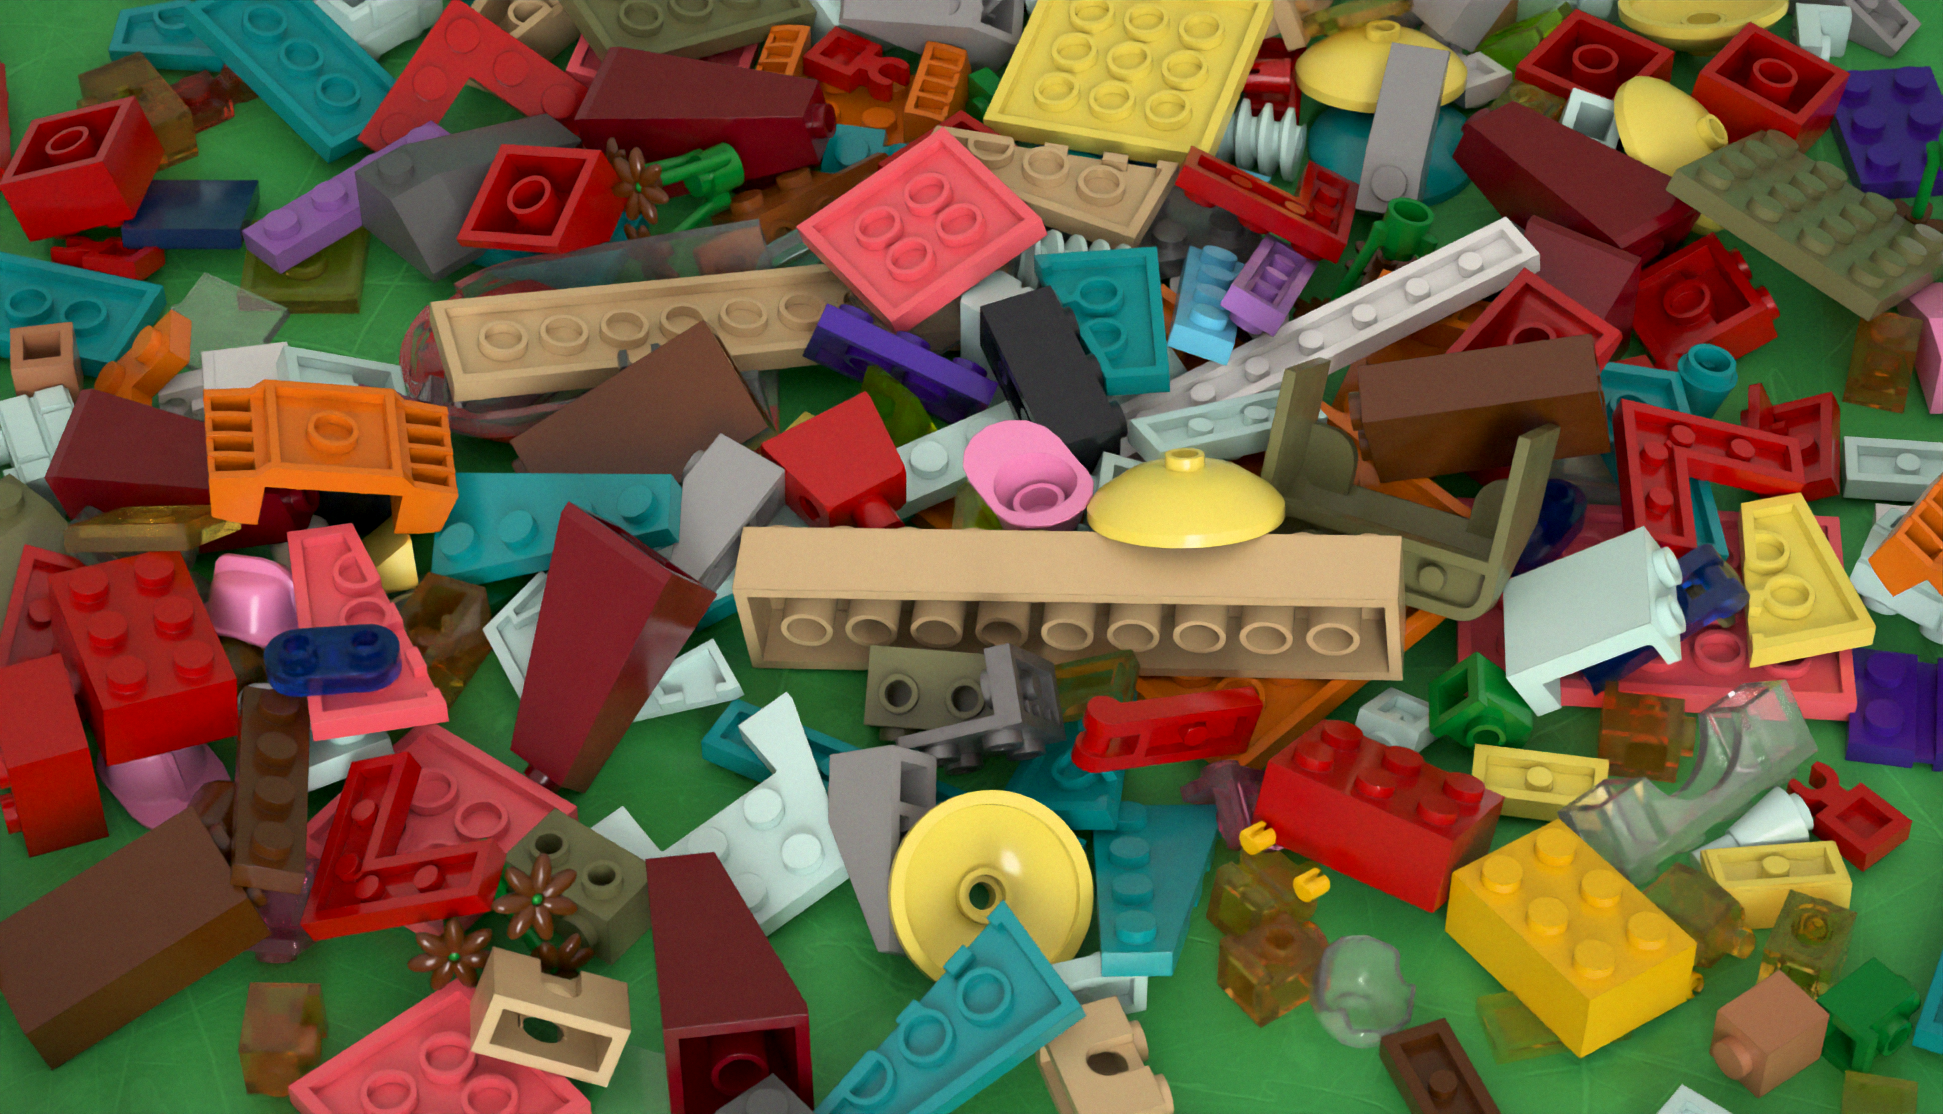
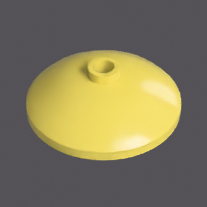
(1698, 25)
(1351, 65)
(1666, 129)
(1185, 503)
(1008, 847)

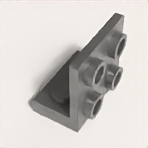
(1024, 720)

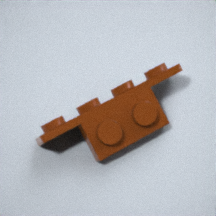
(795, 197)

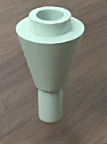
(1771, 821)

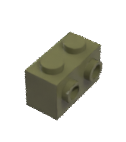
(922, 690)
(607, 887)

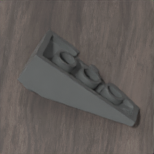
(426, 188)

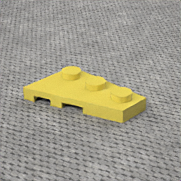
(1796, 585)

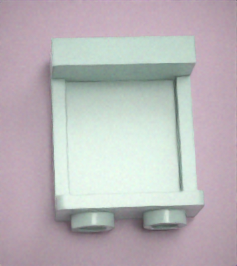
(1589, 612)

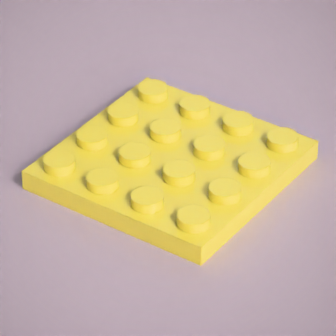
(1129, 75)

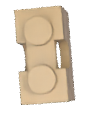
(588, 1013)
(1101, 1066)

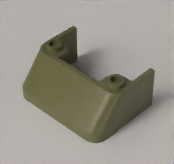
(1448, 560)

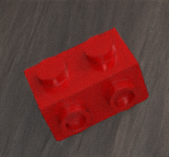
(1815, 424)

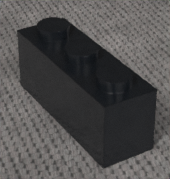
(1048, 376)

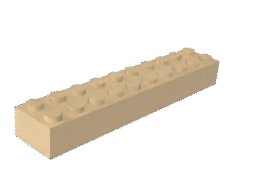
(1229, 610)

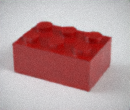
(143, 656)
(1376, 812)

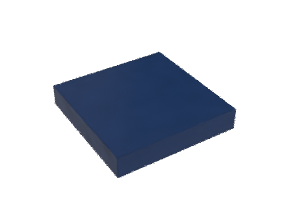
(193, 214)

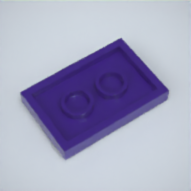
(1886, 127)
(946, 388)

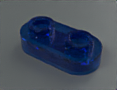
(1558, 525)
(333, 660)

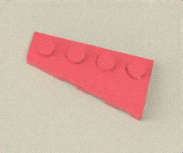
(342, 587)

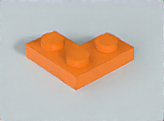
(151, 362)

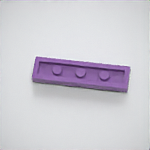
(319, 215)
(1268, 286)

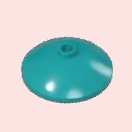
(1341, 139)

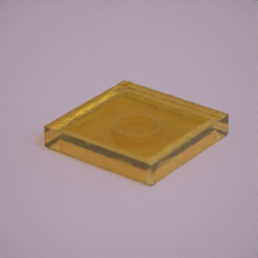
(318, 285)
(147, 529)

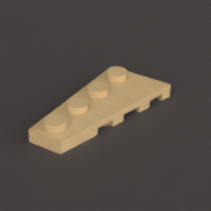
(1076, 192)

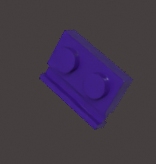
(1896, 710)

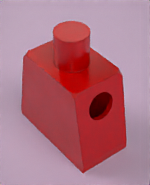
(841, 468)

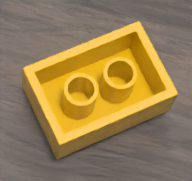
(1570, 937)

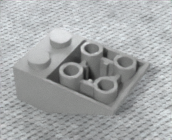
(981, 27)

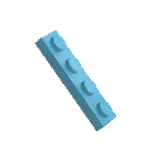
(1198, 320)

